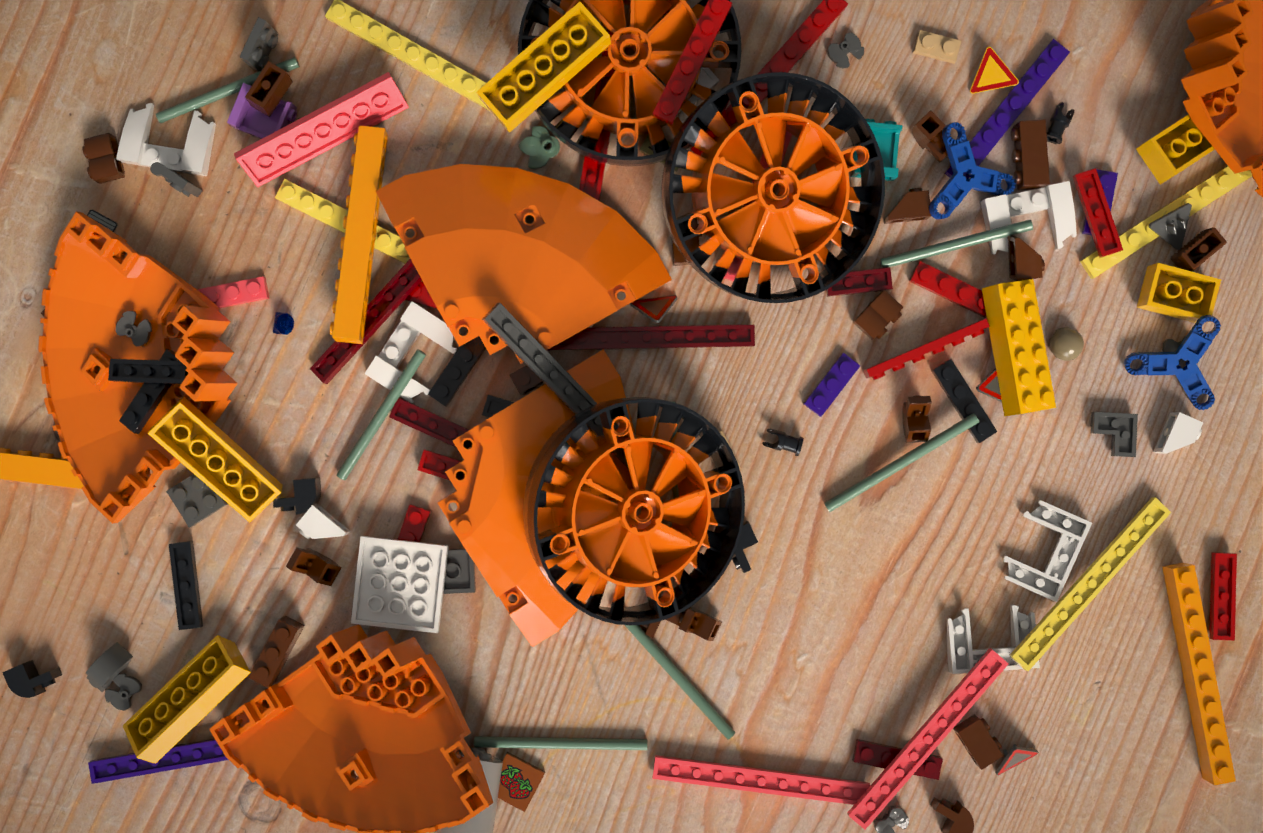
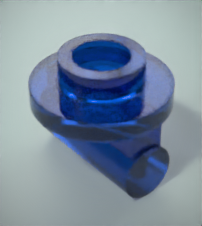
(283, 323)

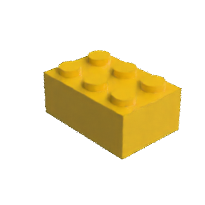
(1174, 149)
(1178, 292)

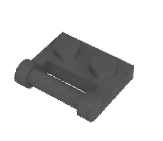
(175, 180)

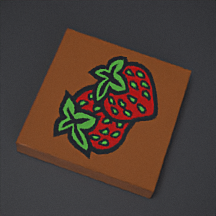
(518, 781)

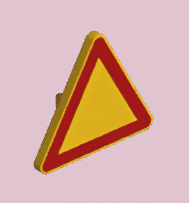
(992, 74)

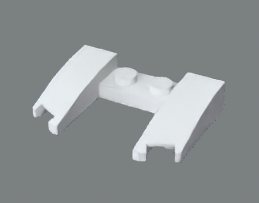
(193, 159)
(1054, 198)
(413, 322)
(1052, 580)
(959, 641)

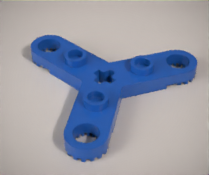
(958, 186)
(1190, 349)

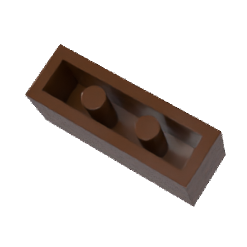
(1030, 154)
(276, 651)

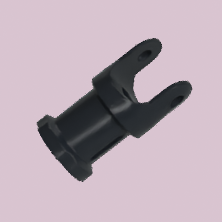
(1058, 124)
(785, 442)

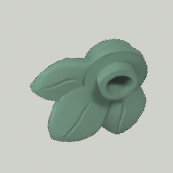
(536, 147)

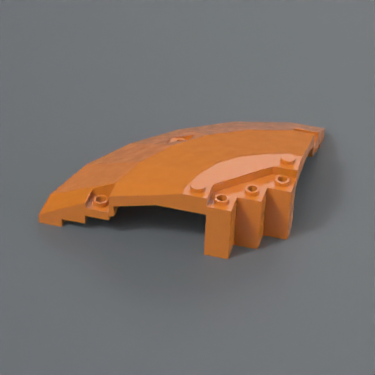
(1228, 81)
(546, 273)
(82, 306)
(493, 497)
(366, 712)

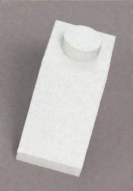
(1178, 432)
(320, 524)

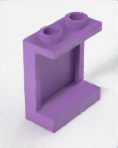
(254, 122)

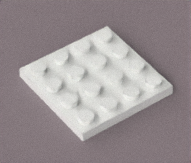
(399, 584)

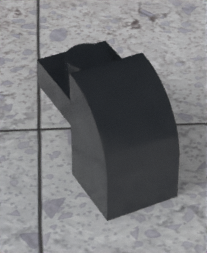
(306, 493)
(746, 540)
(26, 681)

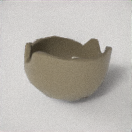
(1066, 344)

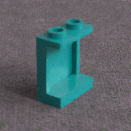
(888, 140)

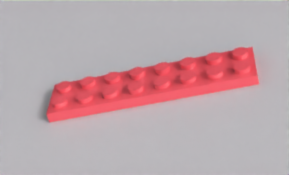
(321, 130)

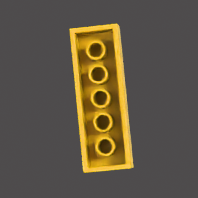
(544, 67)
(1018, 347)
(216, 459)
(186, 699)

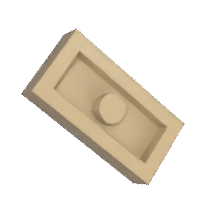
(937, 46)

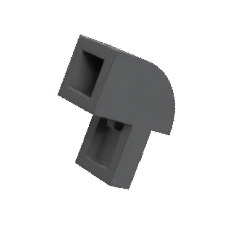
(108, 666)

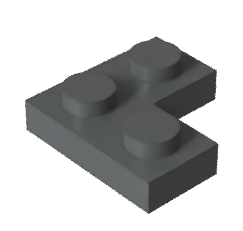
(1121, 427)

